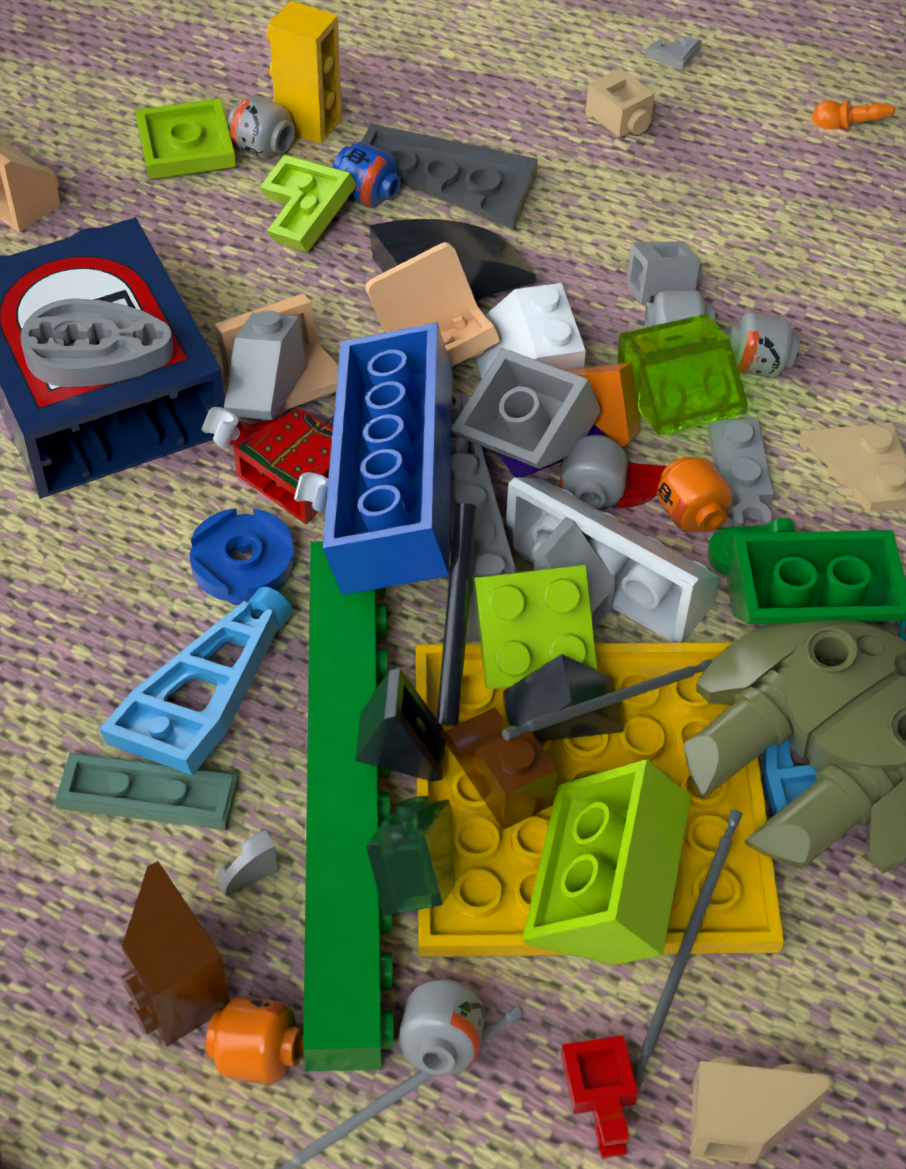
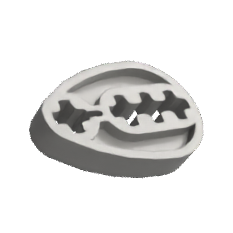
(118, 357)

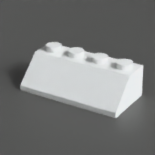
(651, 580)

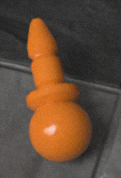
(834, 115)

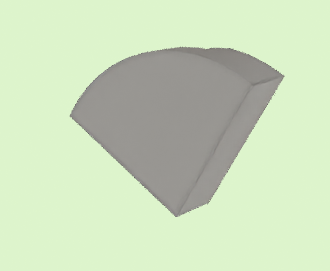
(674, 53)
(254, 864)

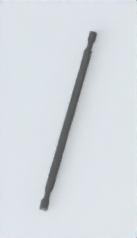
(605, 700)
(686, 946)

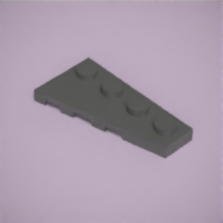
(460, 173)

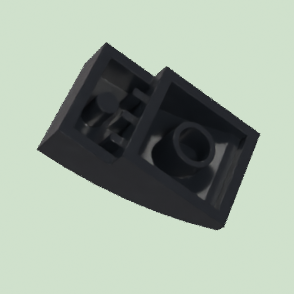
(483, 254)

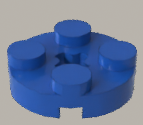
(239, 579)

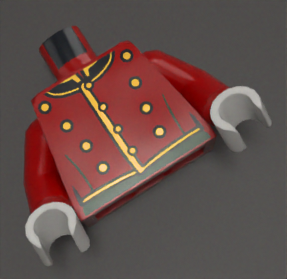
(280, 457)

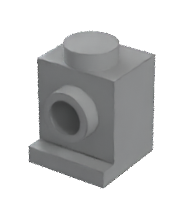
(660, 268)

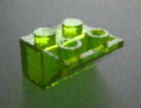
(683, 373)

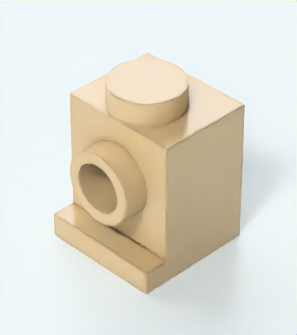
(620, 103)

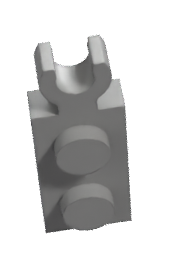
(742, 461)

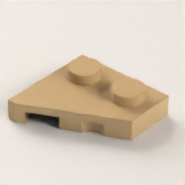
(864, 460)

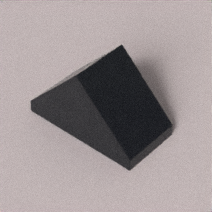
(559, 686)
(401, 731)

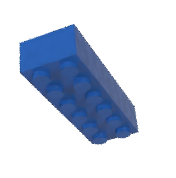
(390, 461)

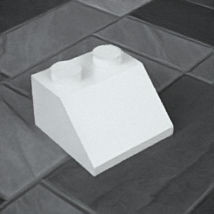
(536, 325)

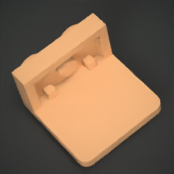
(431, 291)
(321, 374)

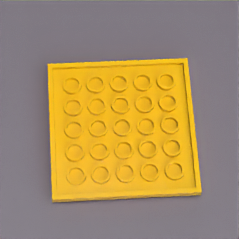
(500, 866)

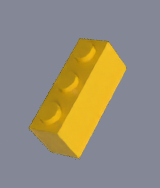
(306, 68)

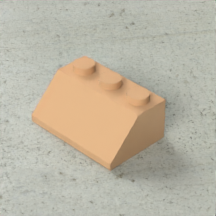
(25, 188)

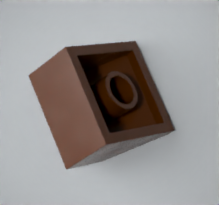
(171, 962)

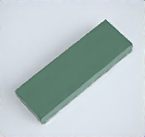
(146, 791)

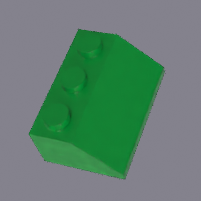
(816, 577)

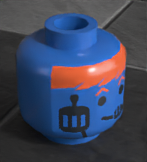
(373, 172)

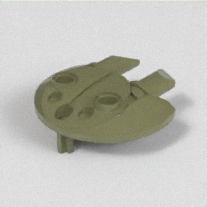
(835, 716)

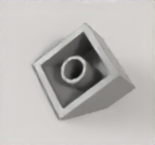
(528, 410)

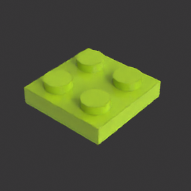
(185, 138)
(532, 620)

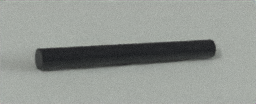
(457, 615)

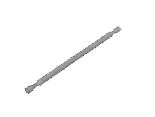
(385, 1101)

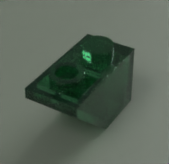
(414, 856)

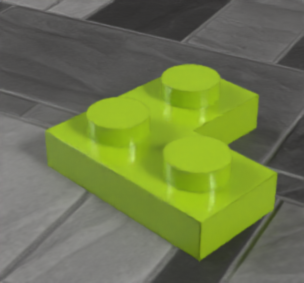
(311, 199)

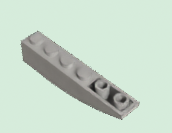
(473, 485)

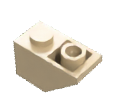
(749, 1109)

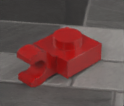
(601, 1083)

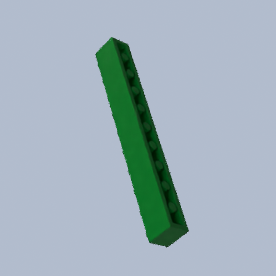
(344, 809)

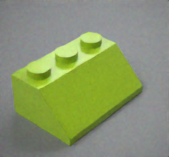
(609, 865)

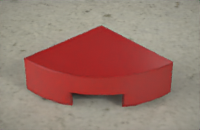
(641, 484)

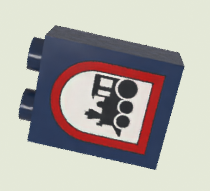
(101, 429)

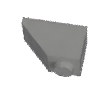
(264, 365)

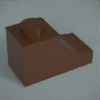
(509, 775)

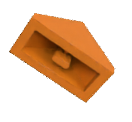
(617, 399)

